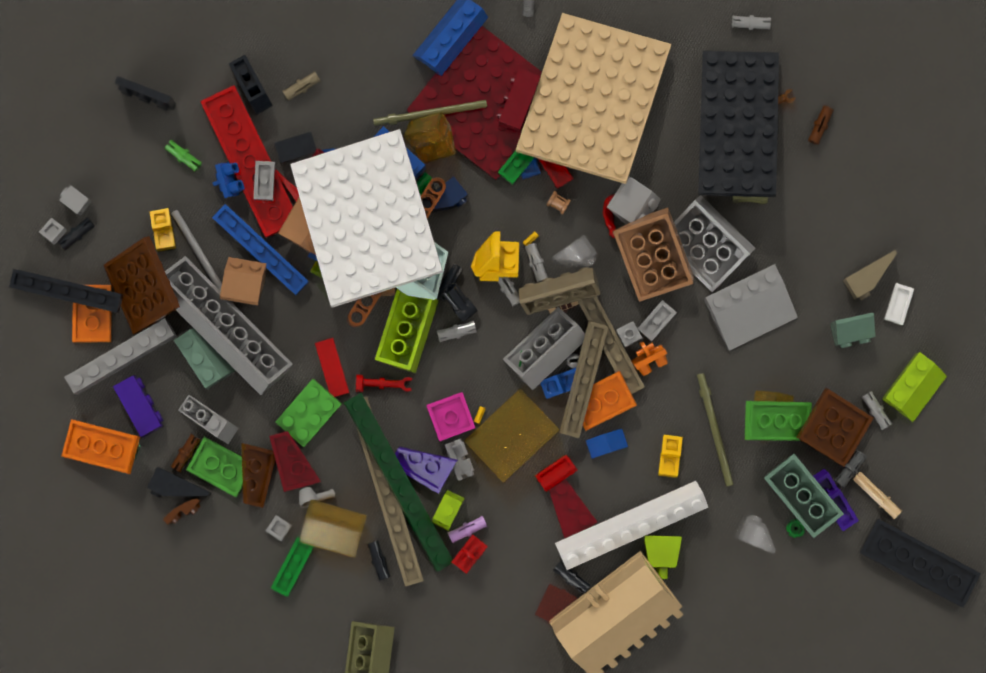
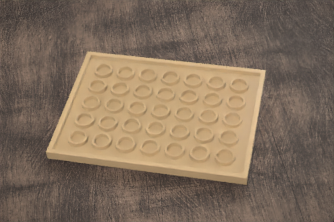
(593, 98)

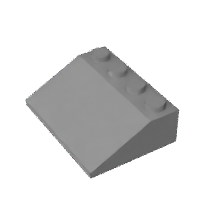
(710, 243)
(751, 307)

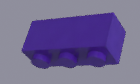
(139, 406)

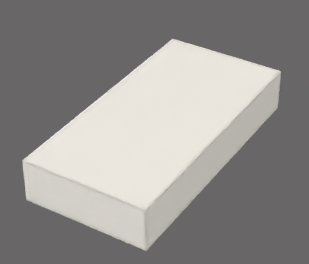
(899, 304)

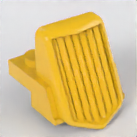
(496, 259)

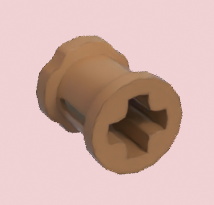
(558, 202)

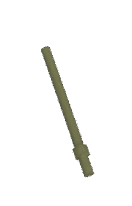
(392, 119)
(705, 392)

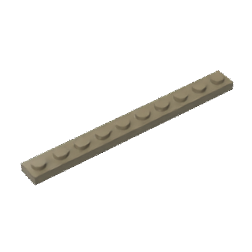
(395, 521)

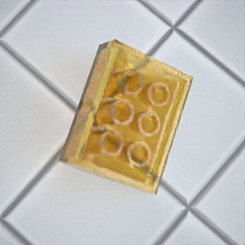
(511, 435)

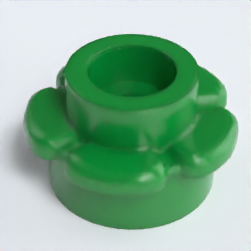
(790, 528)

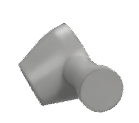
(307, 494)

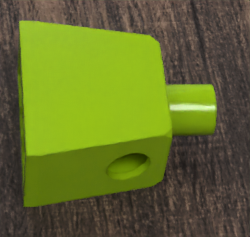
(447, 510)
(662, 552)

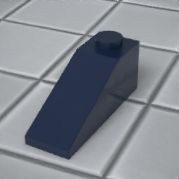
(453, 196)

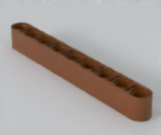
(363, 310)

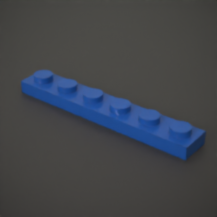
(260, 249)

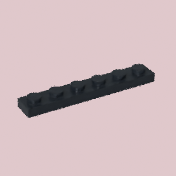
(66, 290)

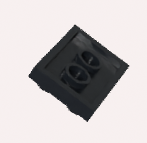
(145, 94)

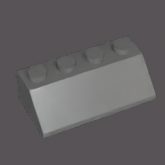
(545, 348)

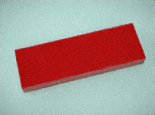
(332, 367)

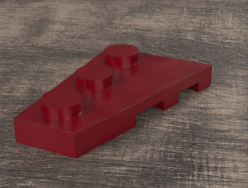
(291, 463)
(570, 510)

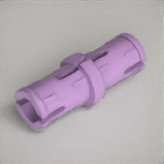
(467, 529)

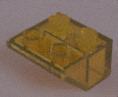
(430, 137)

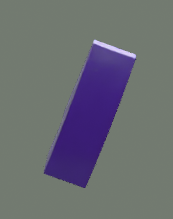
(827, 483)

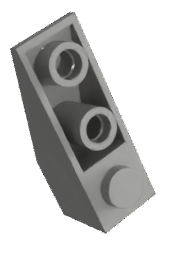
(208, 419)

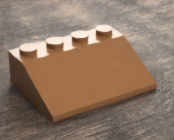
(654, 255)

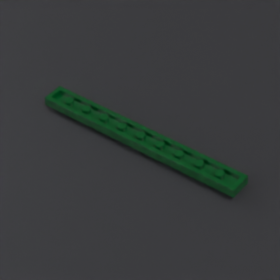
(398, 482)

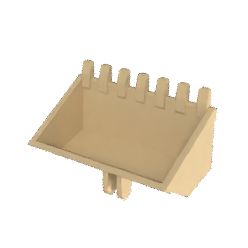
(615, 615)

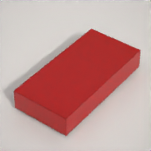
(558, 174)
(556, 473)

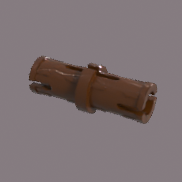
(815, 136)
(185, 453)

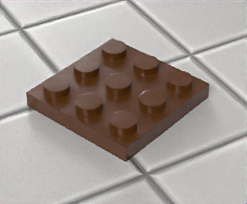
(835, 427)

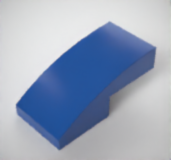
(558, 384)

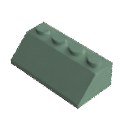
(803, 495)

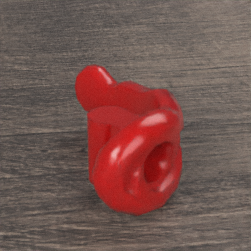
(608, 216)

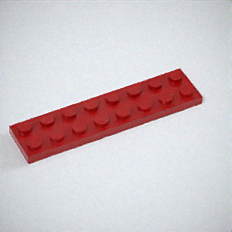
(245, 147)

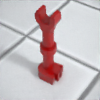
(381, 383)

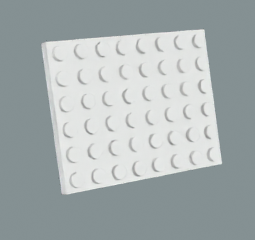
(366, 218)

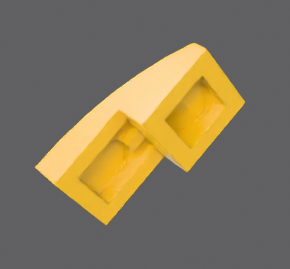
(162, 229)
(670, 456)

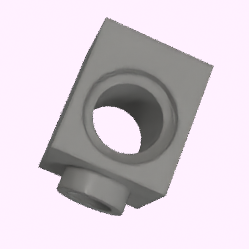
(74, 200)
(628, 334)

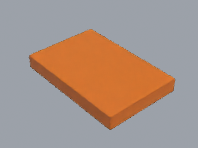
(91, 323)
(608, 400)

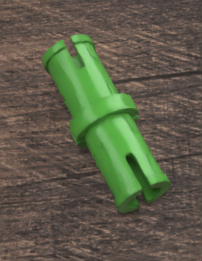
(183, 155)

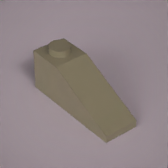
(867, 278)

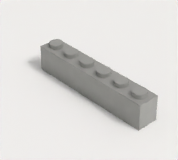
(120, 356)

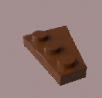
(256, 473)

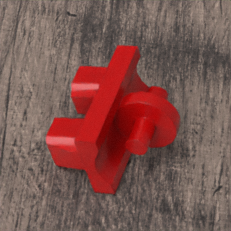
(469, 554)

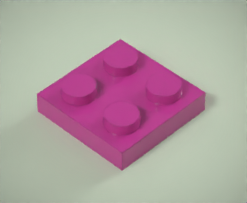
(450, 416)

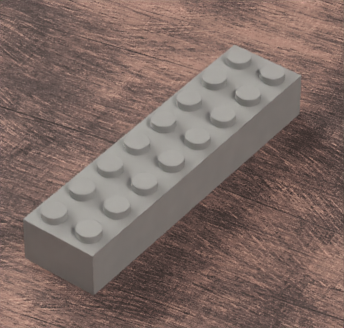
(226, 327)

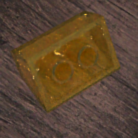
(333, 528)

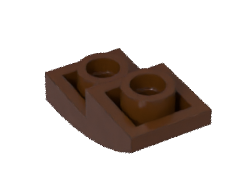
(187, 508)

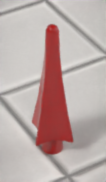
(290, 187)

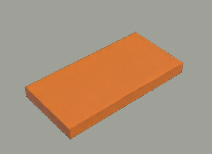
(100, 446)

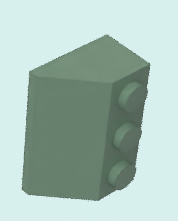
(203, 358)

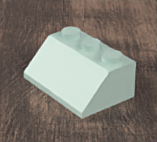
(428, 286)

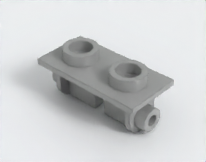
(463, 467)

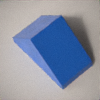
(606, 443)

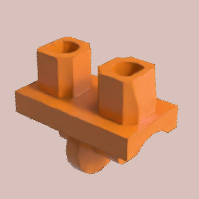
(647, 355)

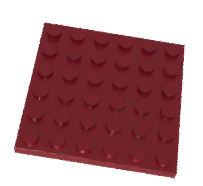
(478, 74)

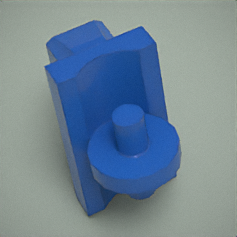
(226, 179)

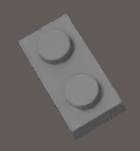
(264, 180)
(656, 320)

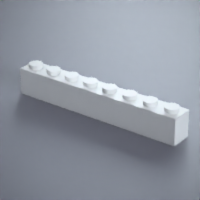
(631, 525)

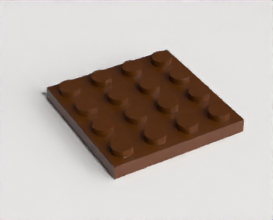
(144, 284)

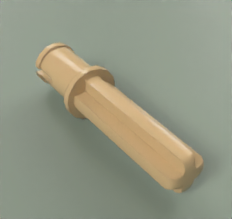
(876, 494)

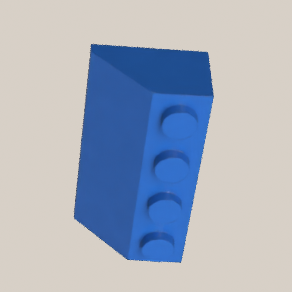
(451, 35)

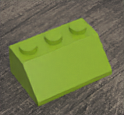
(914, 386)

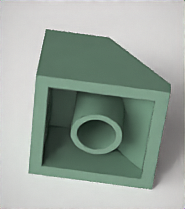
(853, 329)

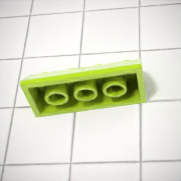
(406, 331)

